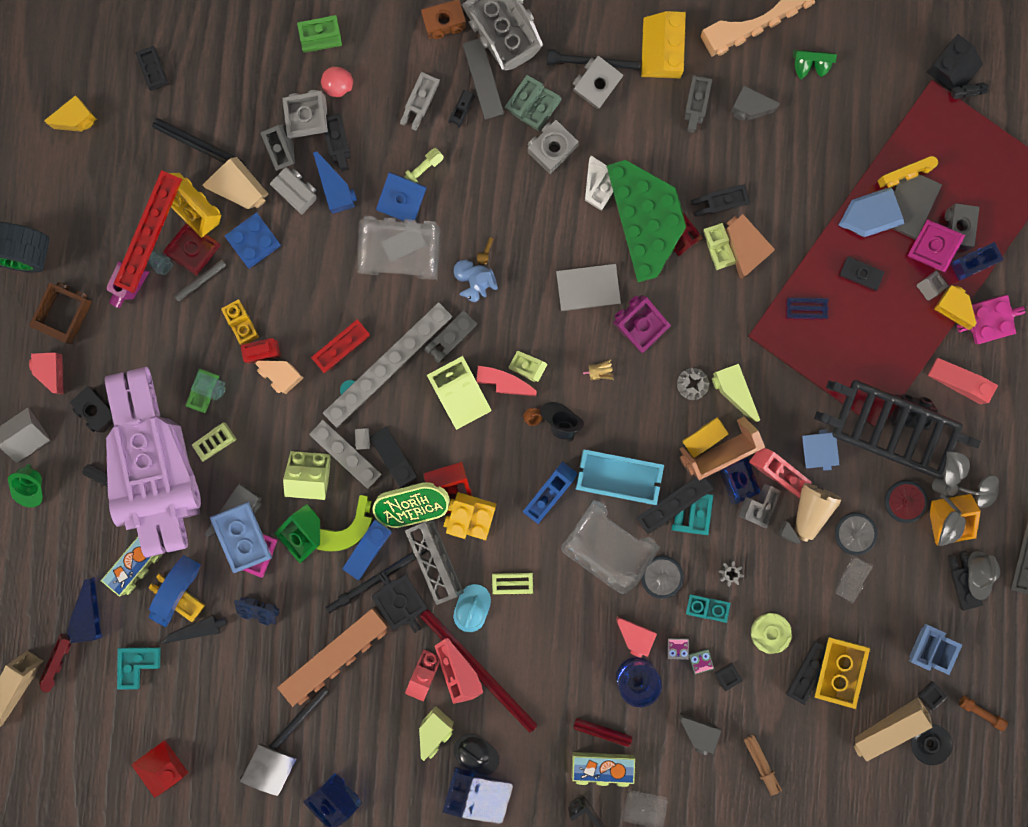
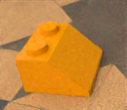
(969, 510)

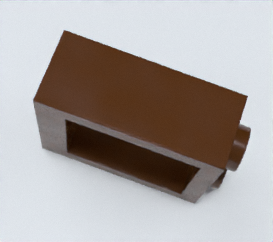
(45, 305)

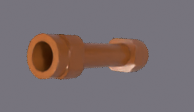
(996, 721)

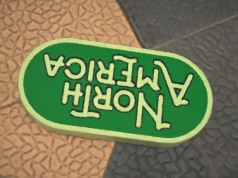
(411, 505)

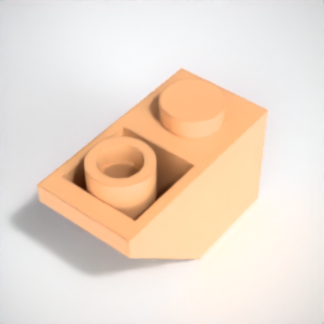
(280, 373)

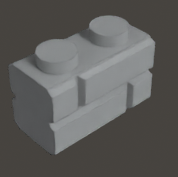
(294, 190)

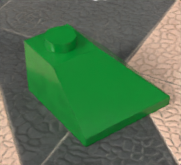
(300, 533)

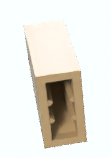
(237, 184)

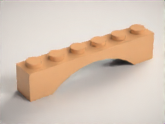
(726, 34)

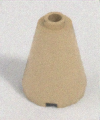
(814, 510)

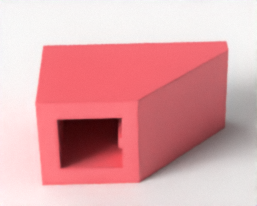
(423, 675)

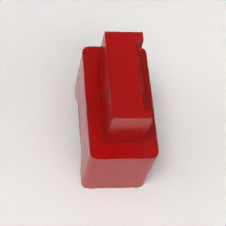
(260, 351)

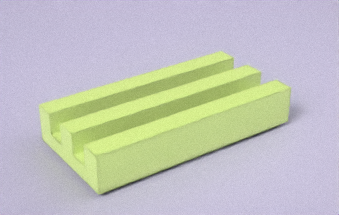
(511, 583)

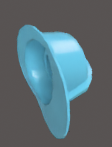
(472, 608)

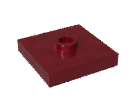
(191, 250)

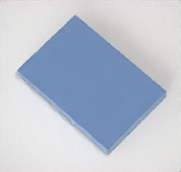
(240, 537)

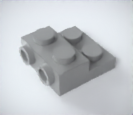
(305, 114)

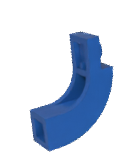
(172, 590)

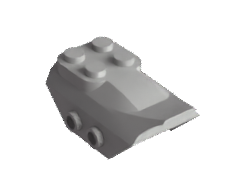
(504, 30)

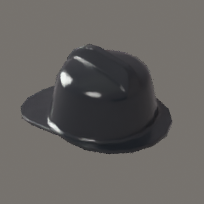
(562, 420)
(476, 754)

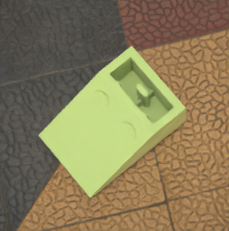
(459, 392)

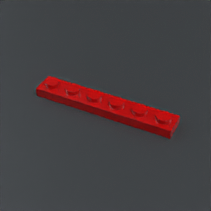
(147, 231)

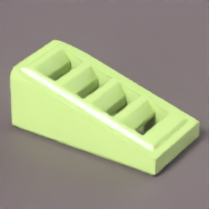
(230, 438)

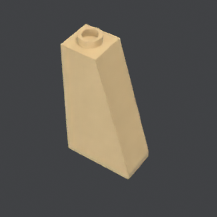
(15, 680)
(893, 730)

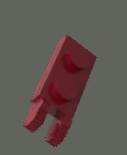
(54, 663)

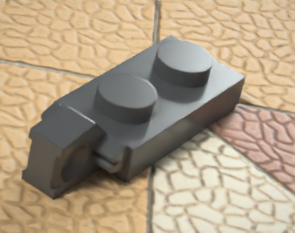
(697, 101)

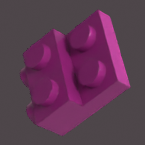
(641, 323)

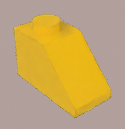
(71, 116)
(957, 307)

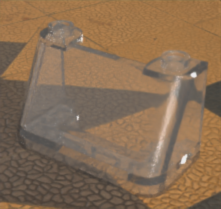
(609, 549)

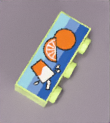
(129, 569)
(603, 768)

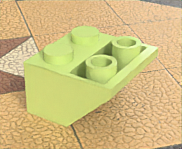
(307, 475)
(433, 730)

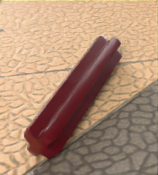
(602, 732)

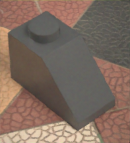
(752, 105)
(279, 146)
(701, 734)

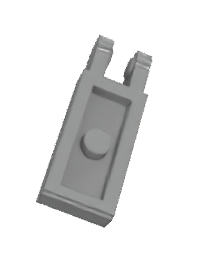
(420, 99)

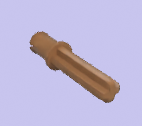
(762, 765)

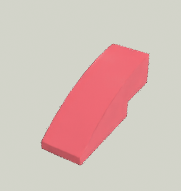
(505, 382)

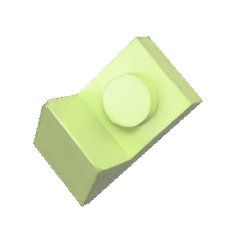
(527, 366)

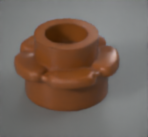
(532, 416)

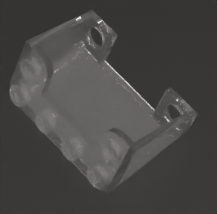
(399, 247)

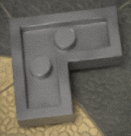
(760, 511)

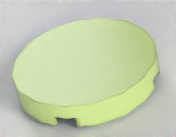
(771, 633)

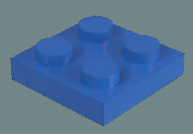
(252, 240)

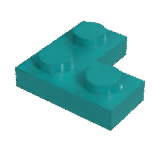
(131, 661)

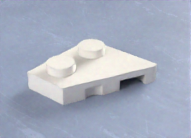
(598, 184)

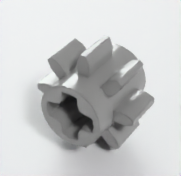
(728, 568)

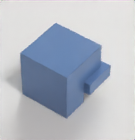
(820, 450)
(934, 650)

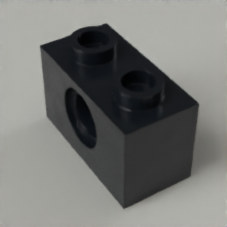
(85, 401)

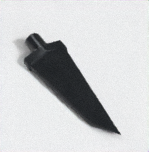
(204, 627)

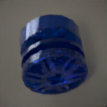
(634, 692)

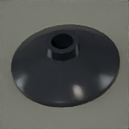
(938, 751)

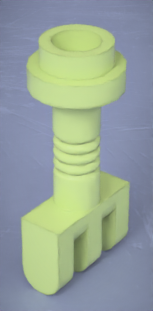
(433, 158)

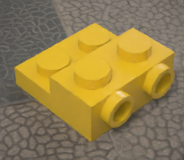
(469, 516)

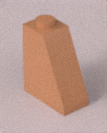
(747, 245)

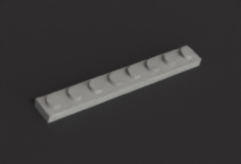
(387, 365)

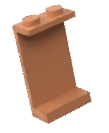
(725, 453)

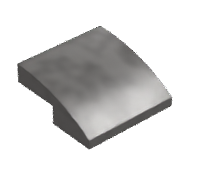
(268, 769)

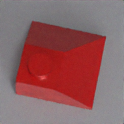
(159, 769)

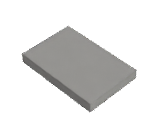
(588, 287)

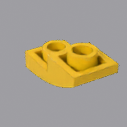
(240, 322)
(705, 437)

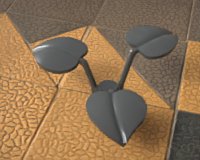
(957, 468)

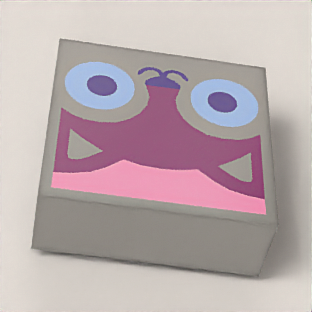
(678, 648)

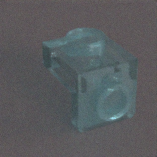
(208, 386)

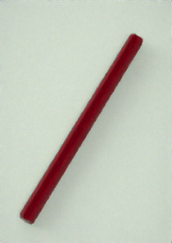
(492, 685)

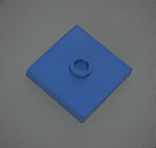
(401, 197)

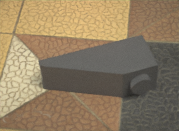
(240, 495)

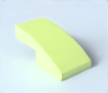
(719, 246)

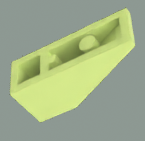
(734, 388)

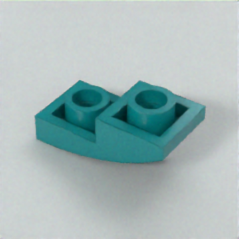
(708, 608)

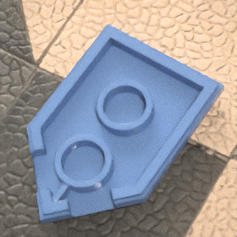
(872, 213)

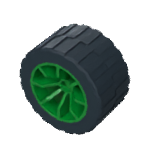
(22, 248)

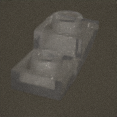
(853, 579)

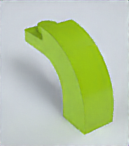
(340, 540)

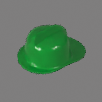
(26, 486)

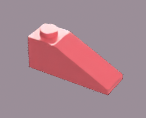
(963, 381)
(779, 470)
(459, 675)

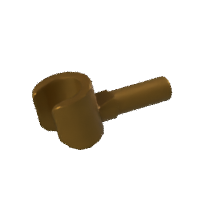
(482, 258)

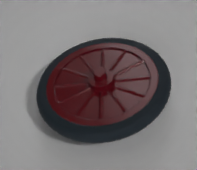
(906, 501)

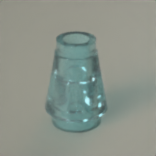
(160, 263)

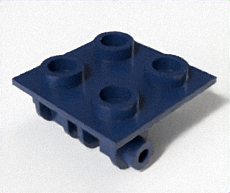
(247, 610)

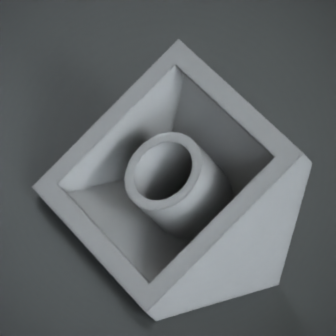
(22, 435)

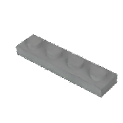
(345, 454)

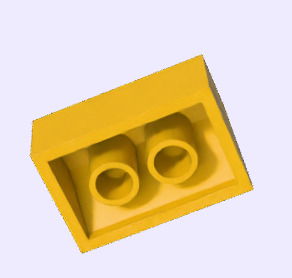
(663, 45)
(195, 208)
(842, 672)

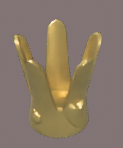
(600, 371)

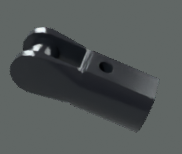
(462, 106)

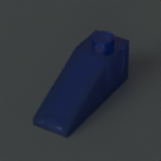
(85, 619)

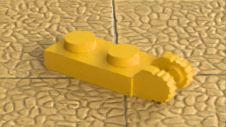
(187, 606)

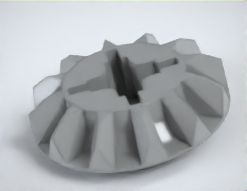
(691, 393)

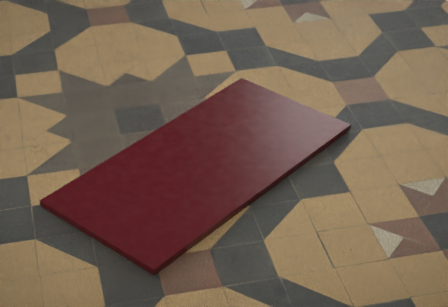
(895, 330)

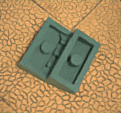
(533, 103)

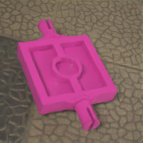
(993, 319)

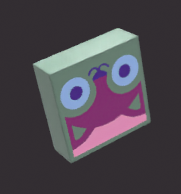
(701, 661)

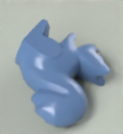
(478, 277)

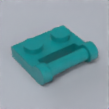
(698, 518)

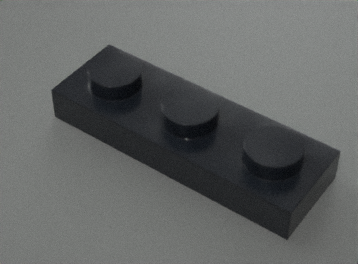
(807, 674)

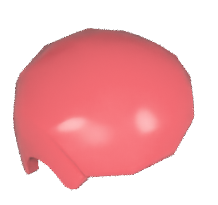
(336, 81)

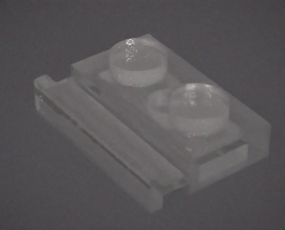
(644, 809)

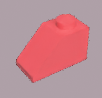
(48, 370)
(636, 637)

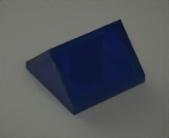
(739, 481)

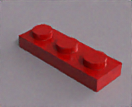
(340, 346)

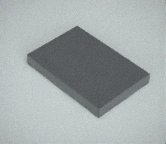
(915, 202)

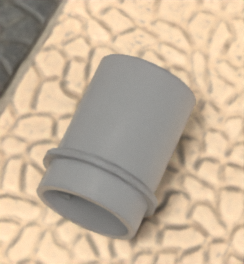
(362, 439)

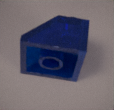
(333, 801)

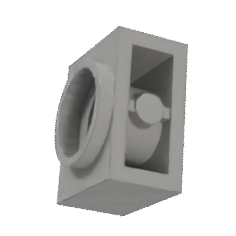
(596, 70)
(552, 135)

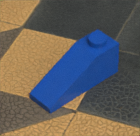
(335, 188)
(550, 492)
(367, 549)

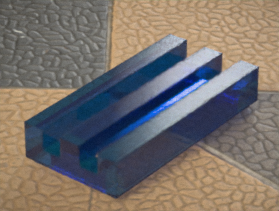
(824, 308)

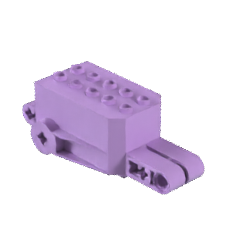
(147, 466)

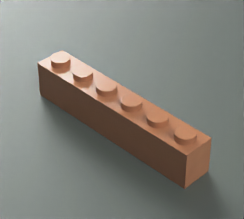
(333, 656)

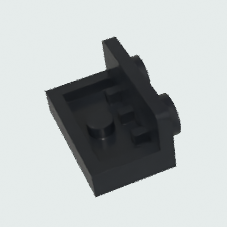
(913, 417)

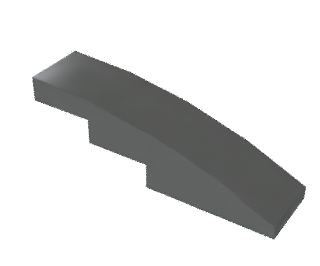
(483, 79)

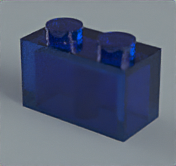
(976, 261)

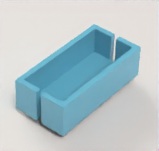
(619, 477)

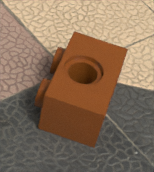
(450, 10)

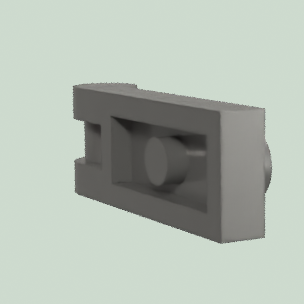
(451, 336)

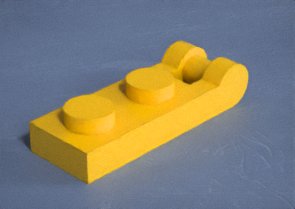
(908, 172)

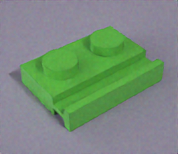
(319, 34)

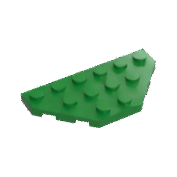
(648, 215)

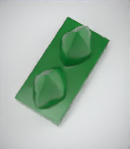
(805, 58)

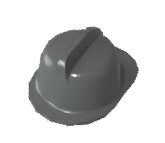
(982, 574)

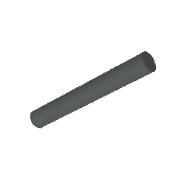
(200, 280)

